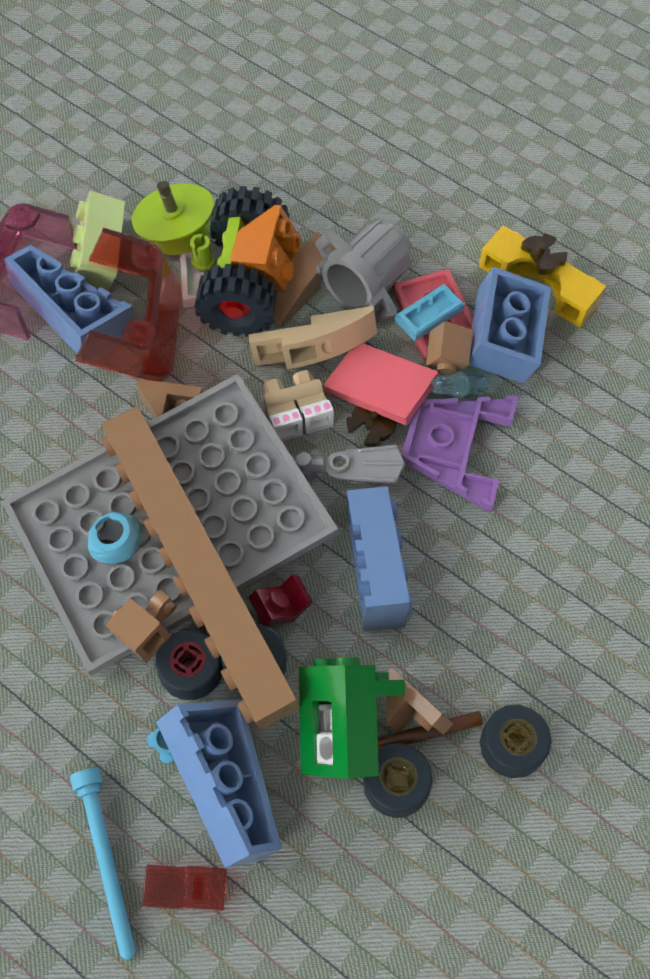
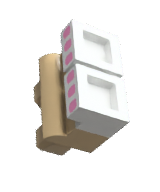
(297, 406)

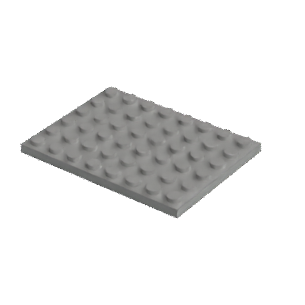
(235, 478)

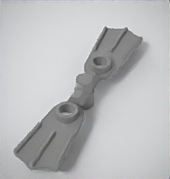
(369, 464)

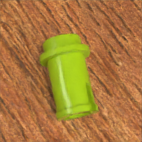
(202, 256)

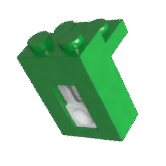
(341, 717)

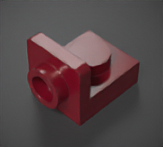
(281, 603)

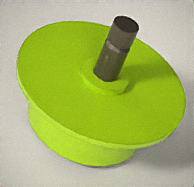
(174, 216)

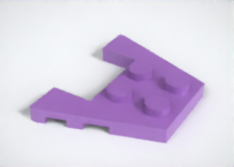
(442, 440)

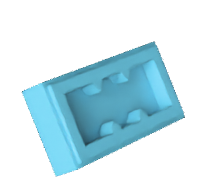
(429, 312)

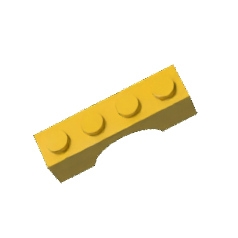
(574, 291)

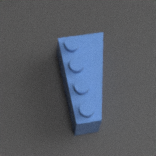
(65, 297)
(378, 559)
(223, 778)

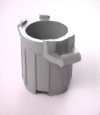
(365, 266)

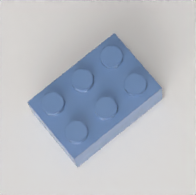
(509, 325)

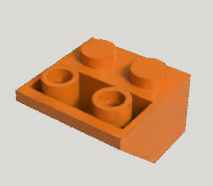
(268, 246)

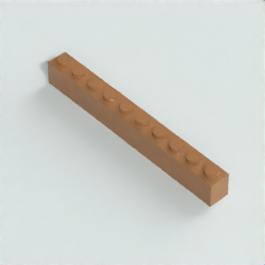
(200, 571)

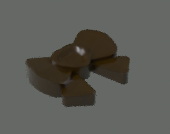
(540, 253)
(379, 426)

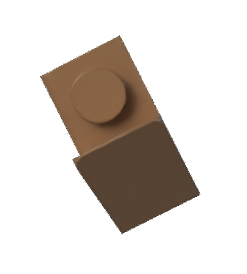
(164, 396)
(413, 704)

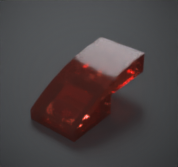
(184, 888)

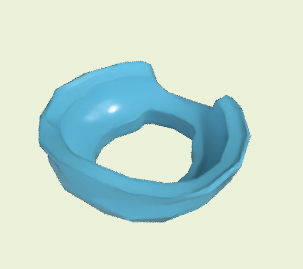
(121, 549)

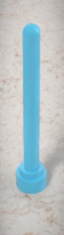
(87, 786)

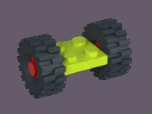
(229, 295)

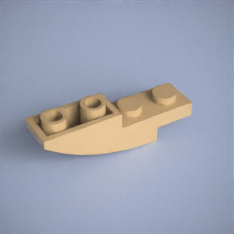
(313, 343)

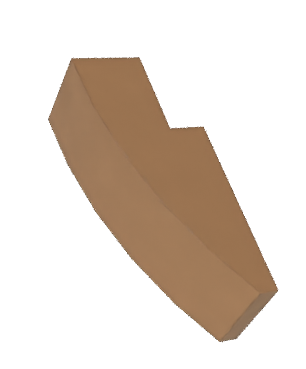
(304, 283)

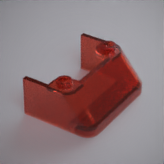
(147, 345)

